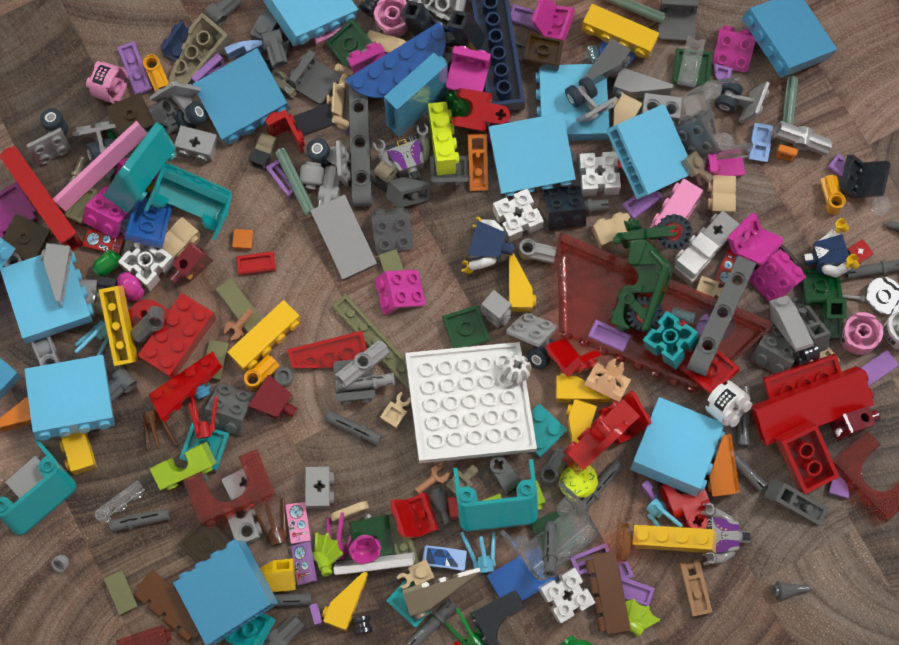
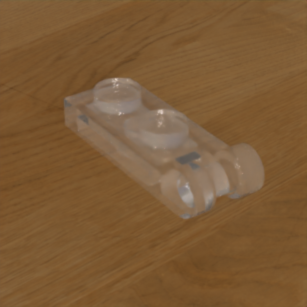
(691, 62)
(119, 502)

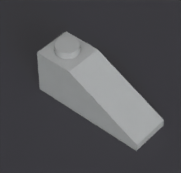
(637, 84)
(57, 265)
(789, 323)

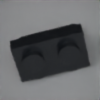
(864, 178)
(565, 207)

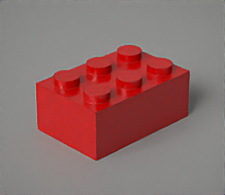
(807, 457)

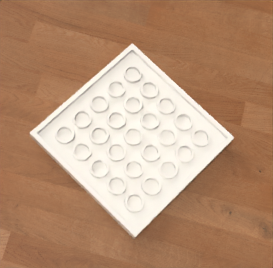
(467, 404)

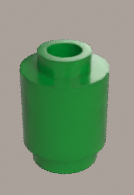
(106, 263)

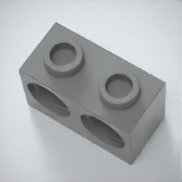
(671, 103)
(496, 309)
(238, 525)

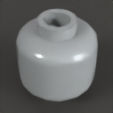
(312, 175)

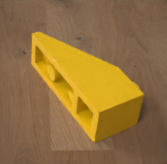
(520, 290)
(573, 387)
(579, 418)
(344, 605)

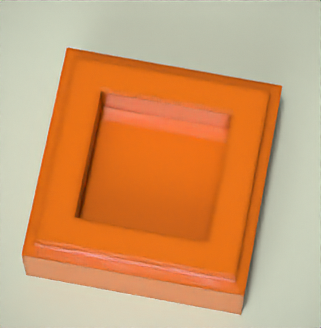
(786, 153)
(242, 239)

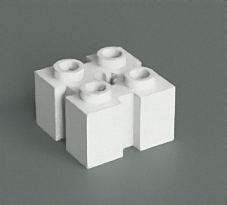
(592, 182)
(512, 225)
(694, 258)
(147, 274)
(578, 597)

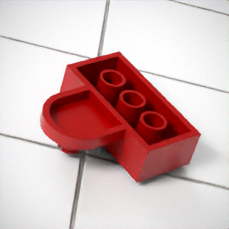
(177, 339)
(600, 437)

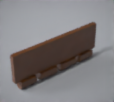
(610, 588)
(168, 601)

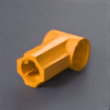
(156, 74)
(832, 193)
(260, 371)

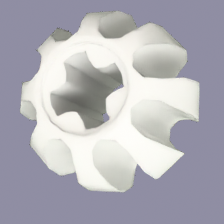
(516, 368)

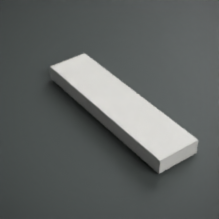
(382, 562)

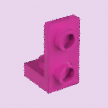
(725, 167)

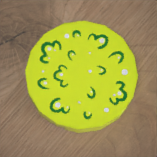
(582, 484)

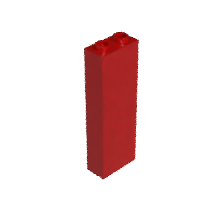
(40, 198)
(815, 402)

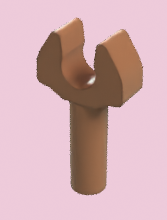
(237, 326)
(432, 480)

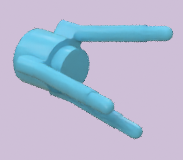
(98, 331)
(658, 509)
(485, 562)

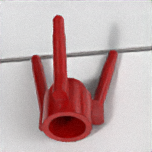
(202, 429)

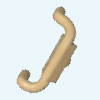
(337, 98)

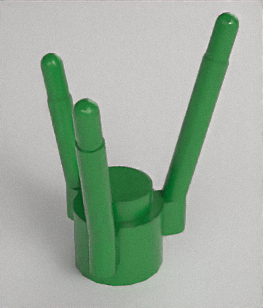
(473, 638)

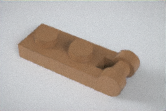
(695, 588)

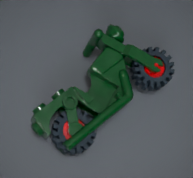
(652, 268)

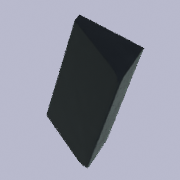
(314, 119)

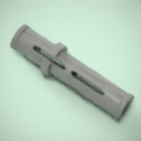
(369, 382)

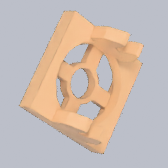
(607, 382)

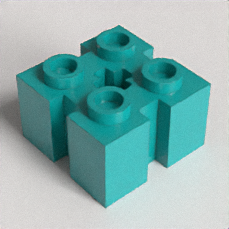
(669, 329)

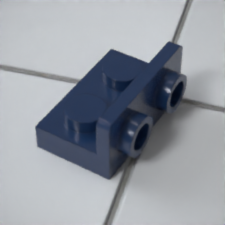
(172, 46)

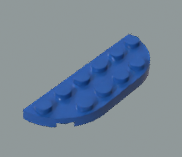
(392, 68)

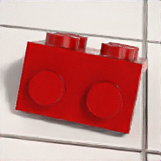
(281, 122)
(569, 359)
(638, 425)
(414, 516)

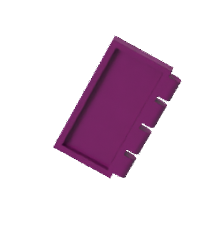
(12, 202)

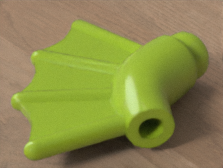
(326, 553)
(639, 617)

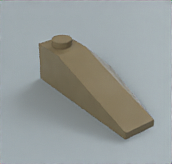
(202, 44)
(426, 597)

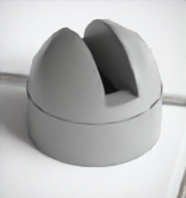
(60, 563)

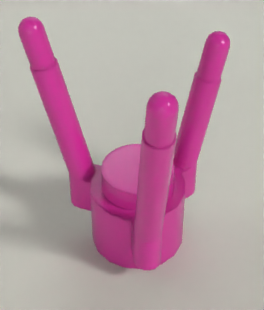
(341, 545)

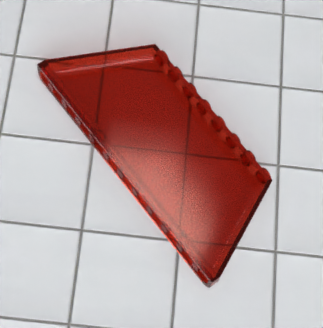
(589, 290)

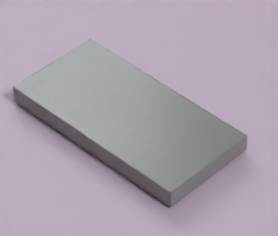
(343, 237)

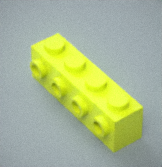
(441, 137)

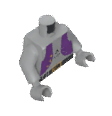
(407, 154)
(727, 535)

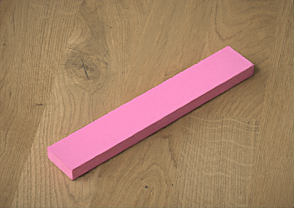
(100, 166)

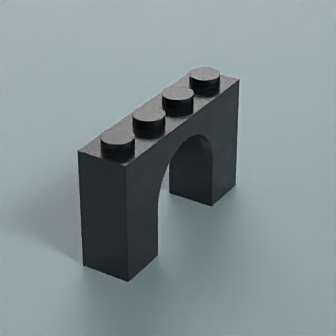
(459, 31)
(493, 614)

